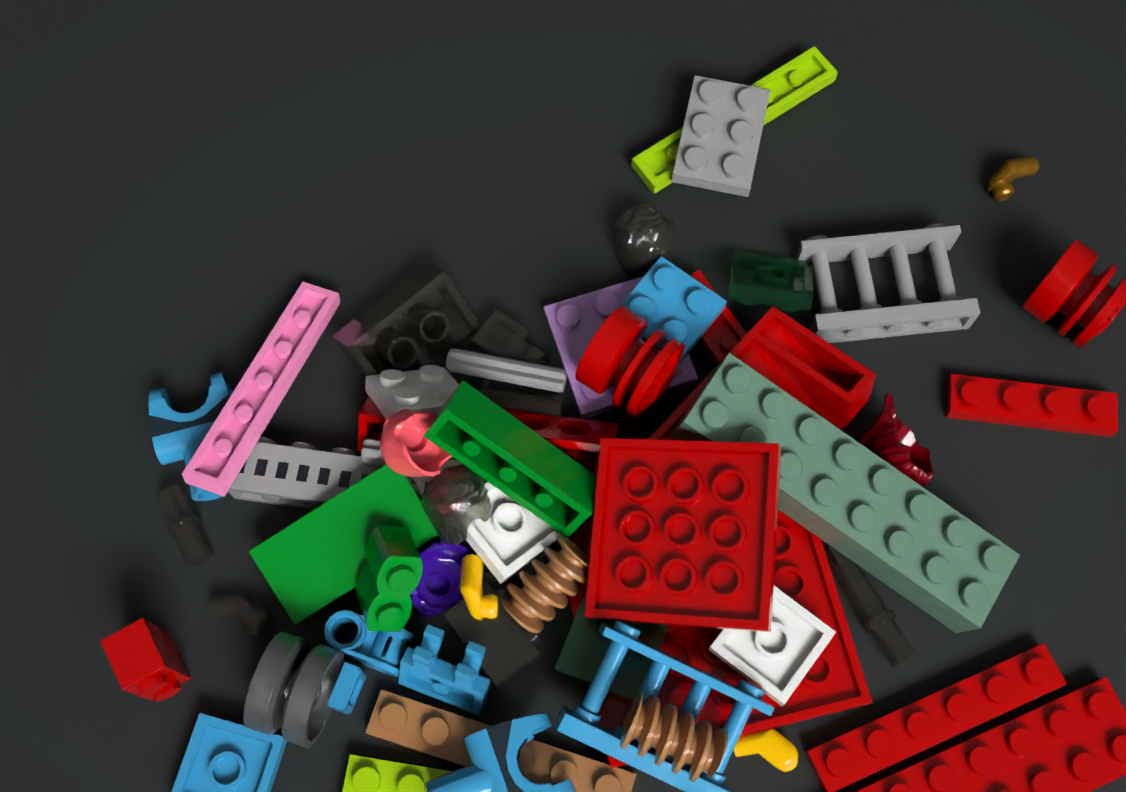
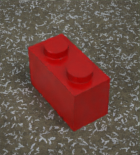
(146, 661)

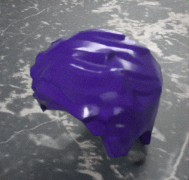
(439, 578)

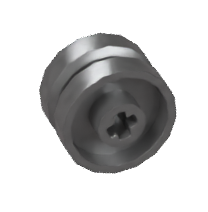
(292, 689)

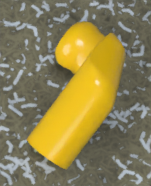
(471, 577)
(770, 746)

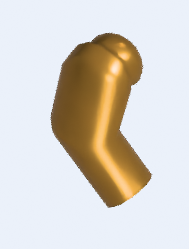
(1011, 169)

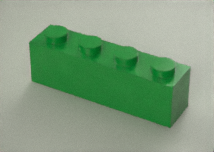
(514, 459)

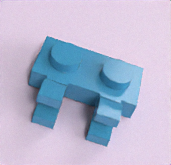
(452, 684)

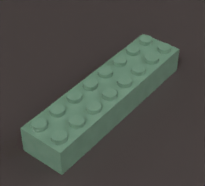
(857, 498)

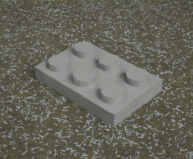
(721, 136)

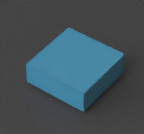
(347, 688)

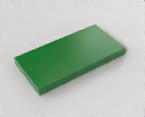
(326, 549)

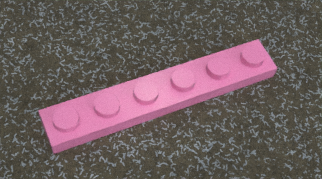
(261, 390)

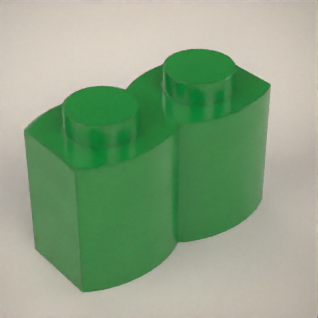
(388, 578)

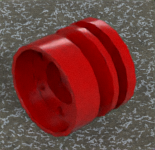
(1078, 294)
(623, 358)

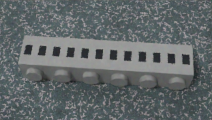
(301, 474)

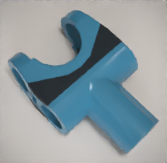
(180, 434)
(495, 760)

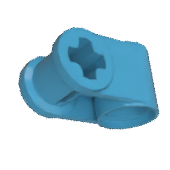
(369, 646)

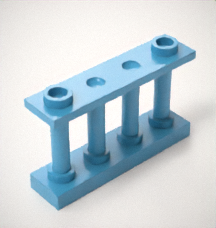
(584, 720)

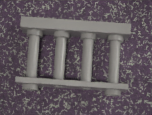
(871, 319)

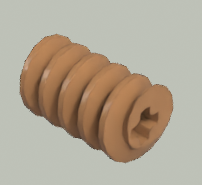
(548, 586)
(674, 736)

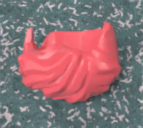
(406, 447)

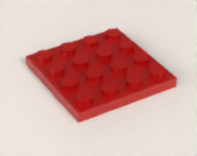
(685, 533)

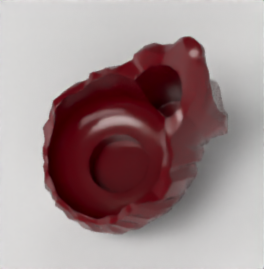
(897, 445)

